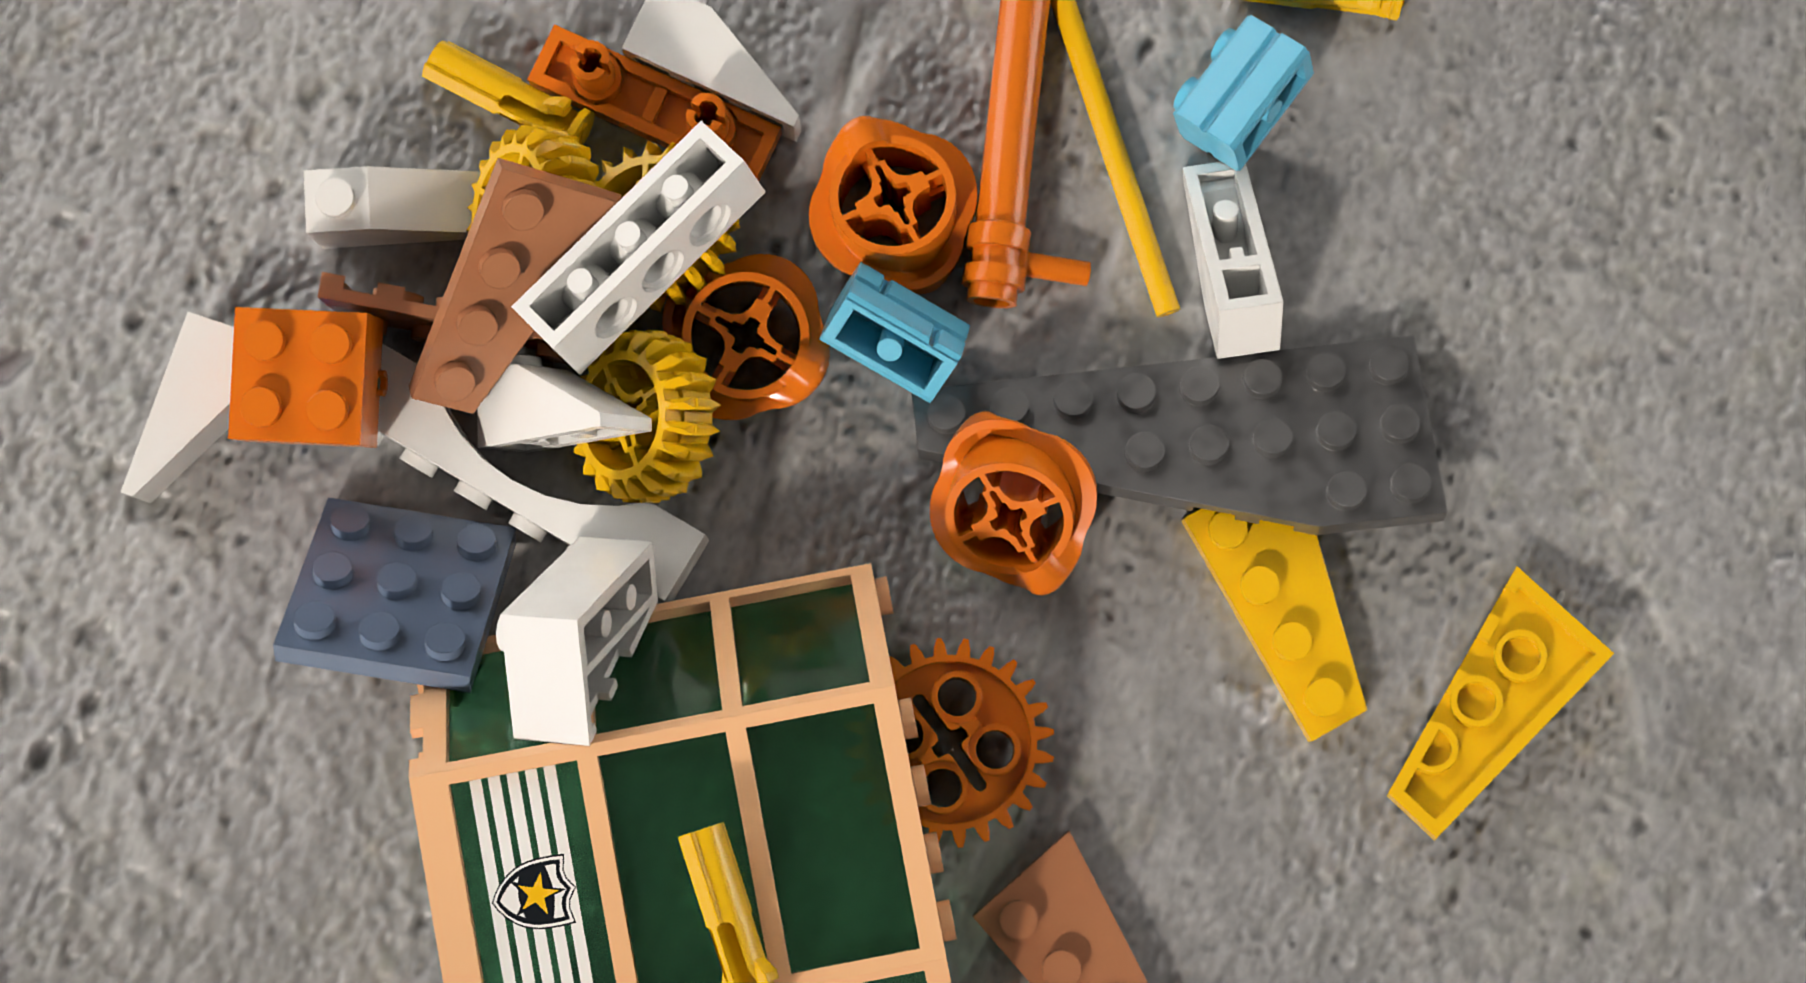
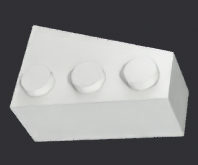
(569, 634)

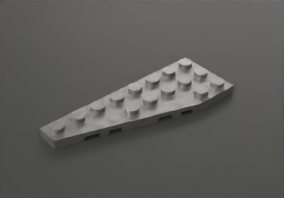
(1271, 436)

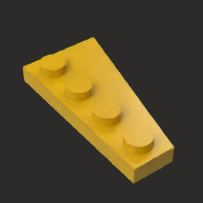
(1288, 612)
(1503, 694)

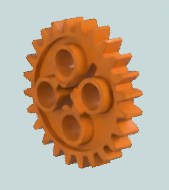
(998, 708)

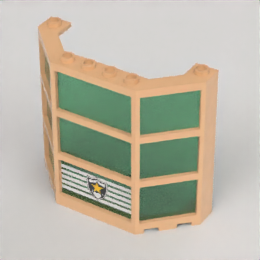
(731, 711)

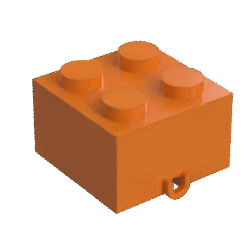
(306, 377)

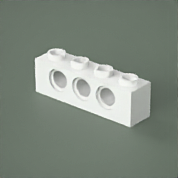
(640, 247)

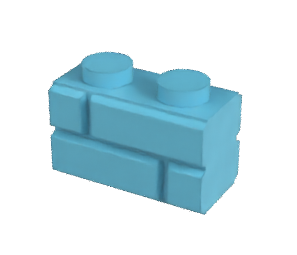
(1242, 91)
(895, 332)

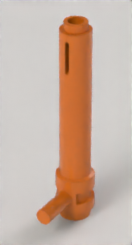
(1000, 233)

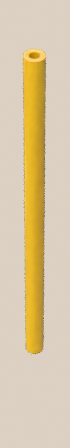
(1115, 157)

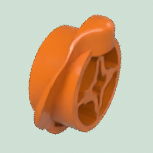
(870, 149)
(779, 280)
(1021, 478)

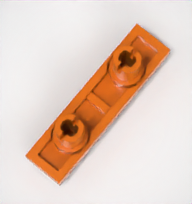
(645, 98)

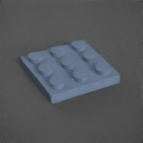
(396, 595)

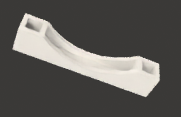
(437, 441)

